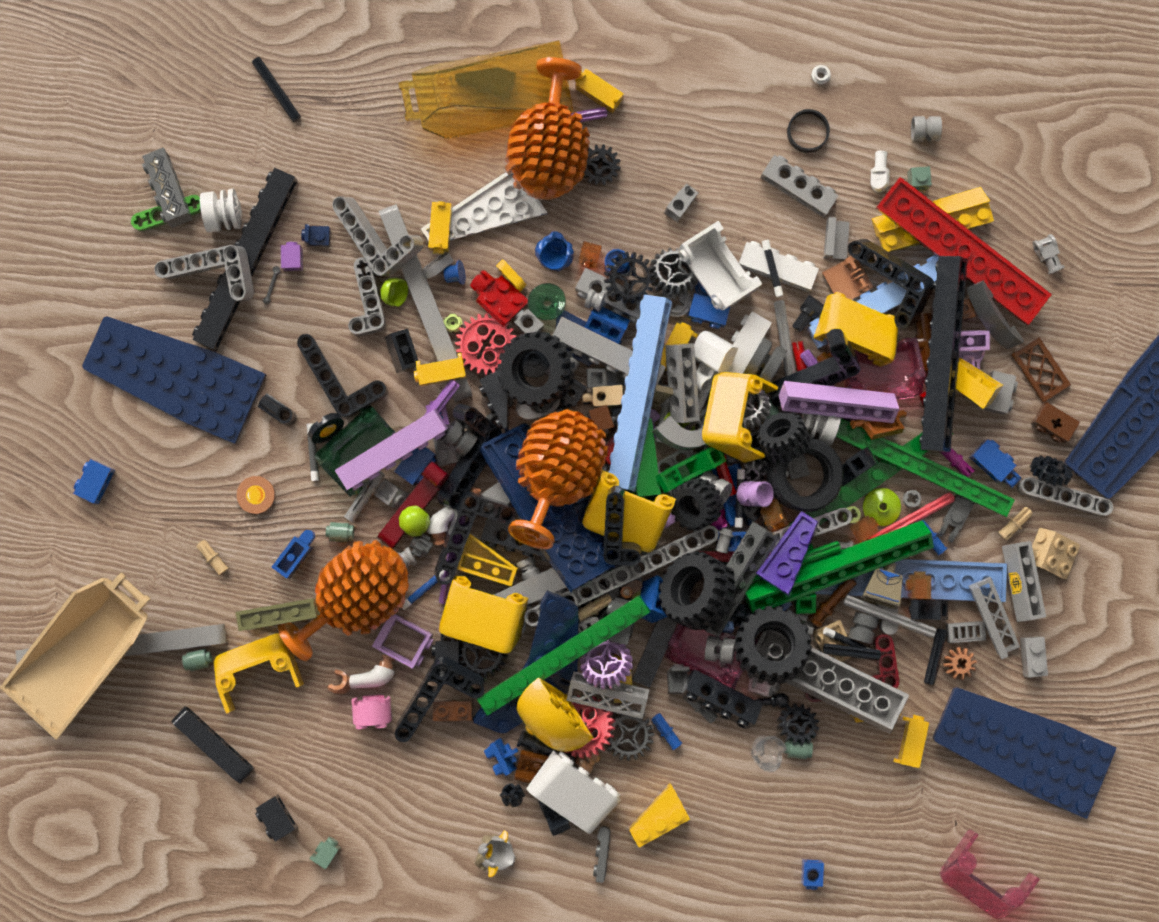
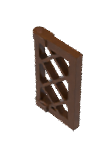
(1056, 369)

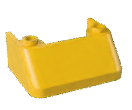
(726, 413)
(248, 655)

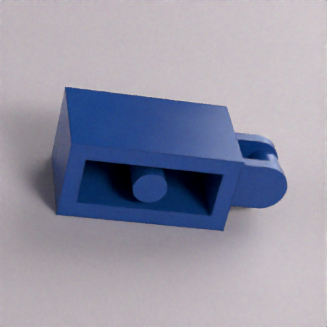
(995, 463)
(294, 554)

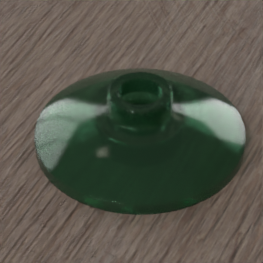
(543, 293)

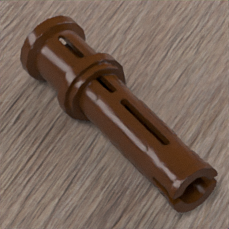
(827, 608)

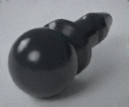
(780, 700)

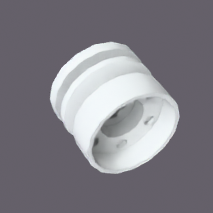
(216, 210)
(824, 425)

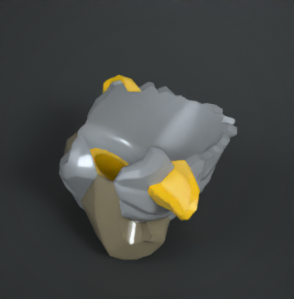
(495, 853)

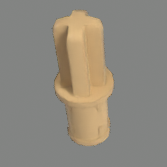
(1015, 523)
(212, 557)
(593, 607)

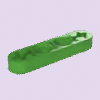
(146, 224)

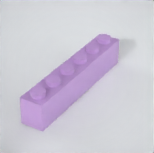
(838, 402)
(391, 449)

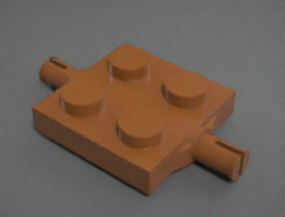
(881, 429)

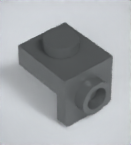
(676, 678)

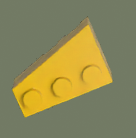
(976, 384)
(486, 563)
(659, 818)

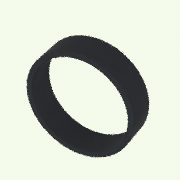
(819, 115)

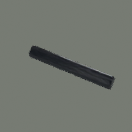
(276, 89)

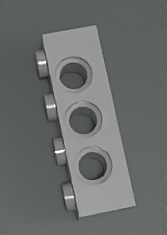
(788, 186)
(590, 278)
(683, 380)

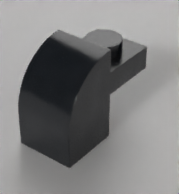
(929, 609)
(556, 822)

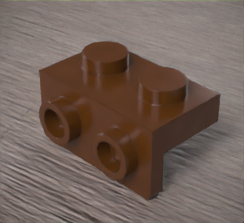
(529, 765)

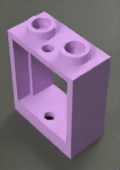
(386, 629)

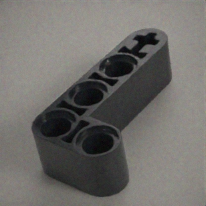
(616, 525)

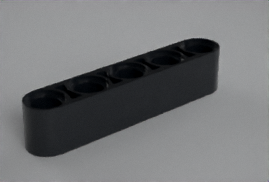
(212, 745)

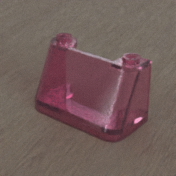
(902, 377)
(689, 647)

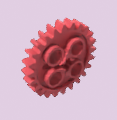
(470, 335)
(600, 722)

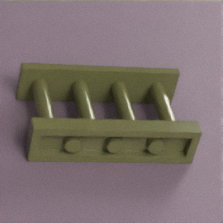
(276, 614)

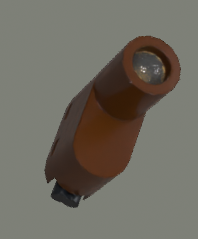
(630, 588)

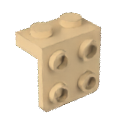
(1054, 552)

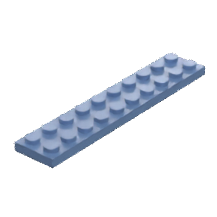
(948, 578)

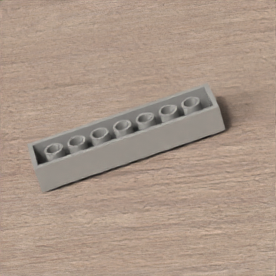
(839, 684)

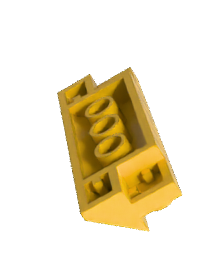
(968, 208)

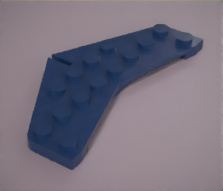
(555, 626)

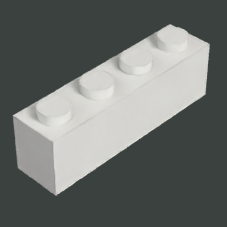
(789, 270)
(748, 340)

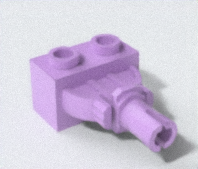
(973, 346)

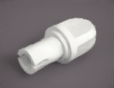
(880, 173)

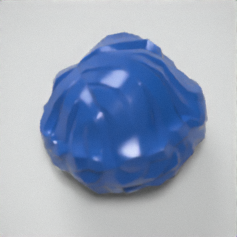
(554, 252)

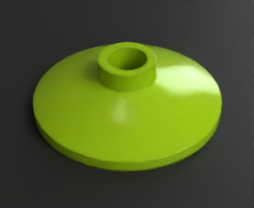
(872, 503)

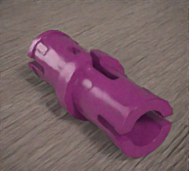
(958, 462)

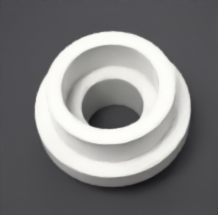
(823, 69)

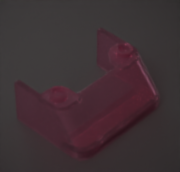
(958, 875)

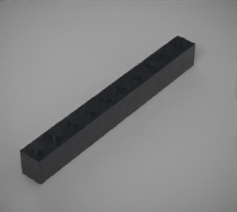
(254, 240)
(944, 353)

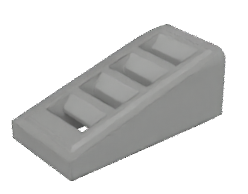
(950, 632)

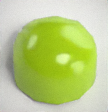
(394, 291)
(414, 521)

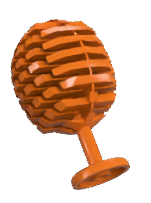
(546, 142)
(560, 466)
(353, 593)

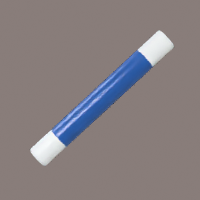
(422, 590)

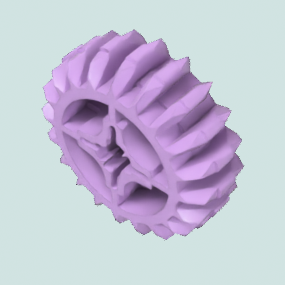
(621, 667)

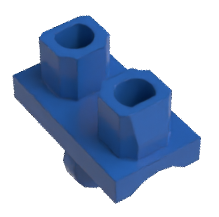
(504, 755)

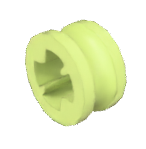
(857, 511)

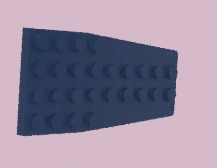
(176, 377)
(1124, 429)
(576, 550)
(1026, 750)

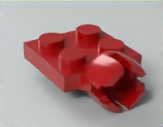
(498, 297)

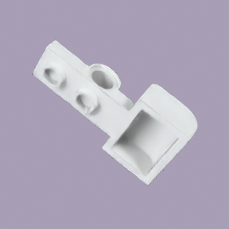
(715, 357)

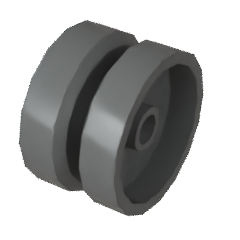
(765, 362)

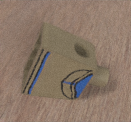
(884, 587)

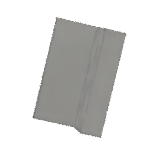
(836, 239)

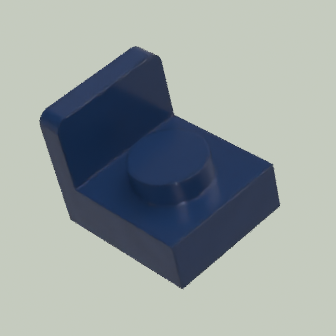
(316, 235)

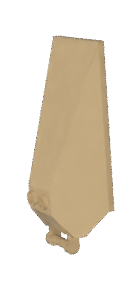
(76, 652)

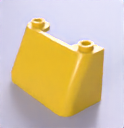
(864, 328)
(642, 518)
(483, 617)

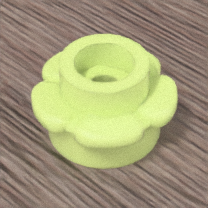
(452, 318)

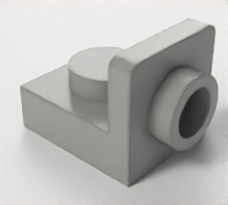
(391, 494)
(763, 689)

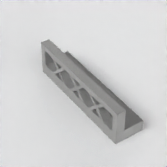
(989, 621)
(624, 693)

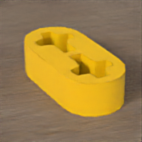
(511, 275)

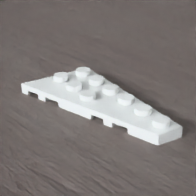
(491, 208)

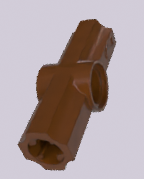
(923, 335)

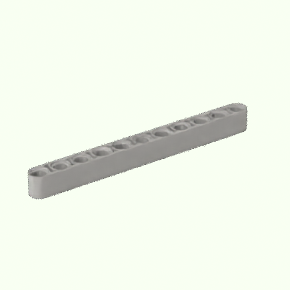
(423, 298)
(629, 570)
(170, 640)

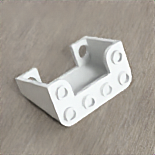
(573, 792)

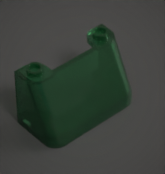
(354, 439)

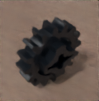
(607, 166)
(1051, 470)
(794, 731)

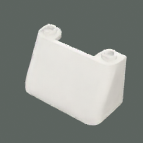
(717, 268)

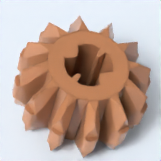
(967, 663)

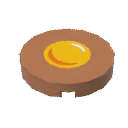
(255, 495)

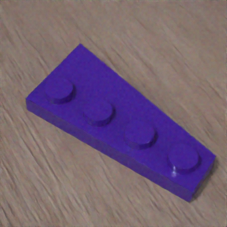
(787, 557)

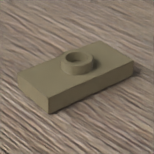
(660, 395)

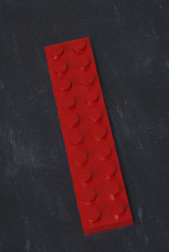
(948, 237)

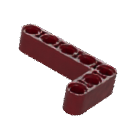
(421, 496)
(883, 672)

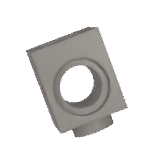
(521, 316)

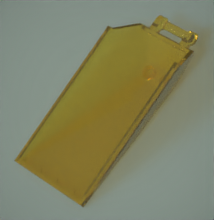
(481, 91)

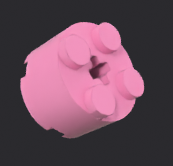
(371, 711)

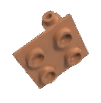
(848, 278)

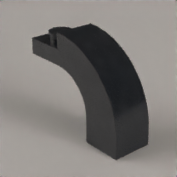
(858, 465)

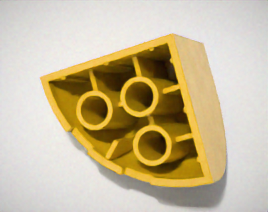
(552, 717)

